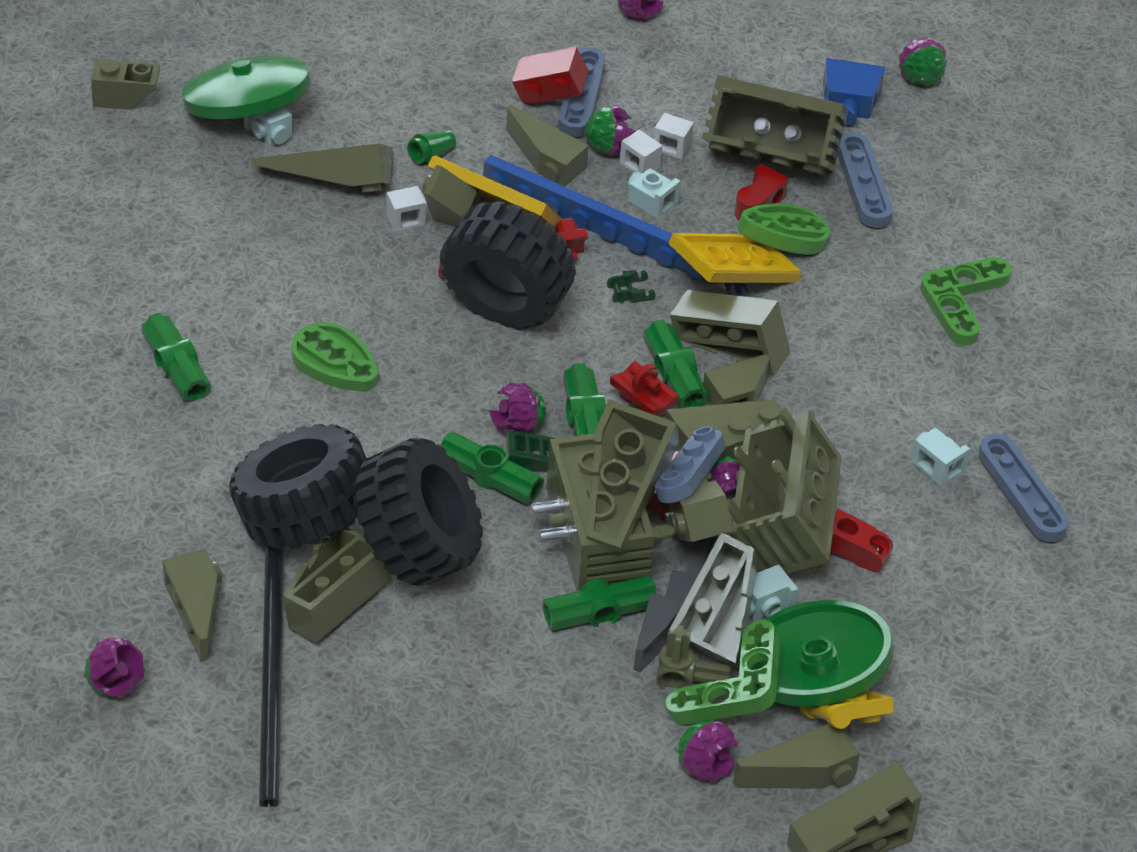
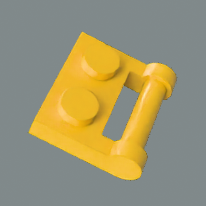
(864, 707)

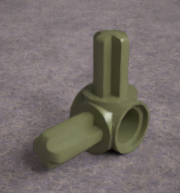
(679, 663)

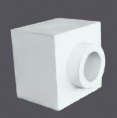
(674, 135)
(640, 152)
(406, 208)

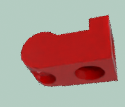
(767, 188)
(860, 542)

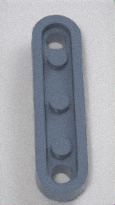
(577, 109)
(865, 180)
(690, 465)
(1023, 488)

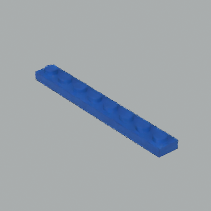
(591, 214)

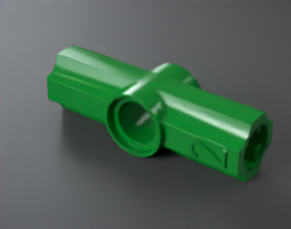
(176, 357)
(675, 364)
(583, 402)
(492, 468)
(598, 602)

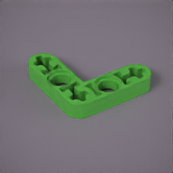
(952, 292)
(686, 702)

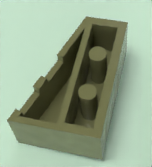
(733, 325)

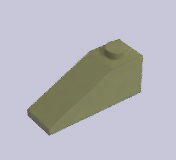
(547, 148)
(194, 591)
(803, 762)

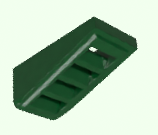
(518, 442)

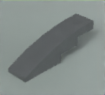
(664, 609)

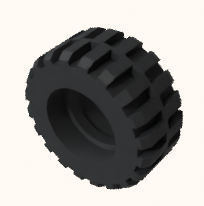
(507, 265)
(298, 486)
(418, 512)

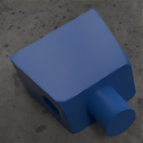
(854, 86)

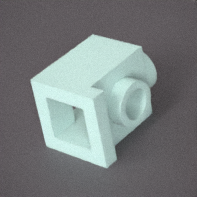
(272, 126)
(653, 192)
(939, 456)
(772, 593)

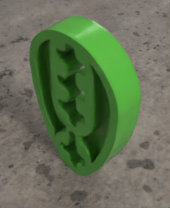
(785, 228)
(336, 372)

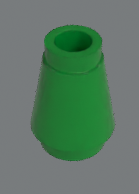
(430, 145)

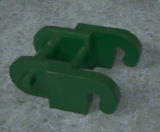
(631, 294)

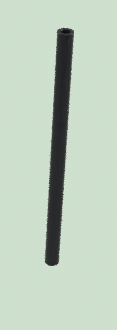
(271, 678)

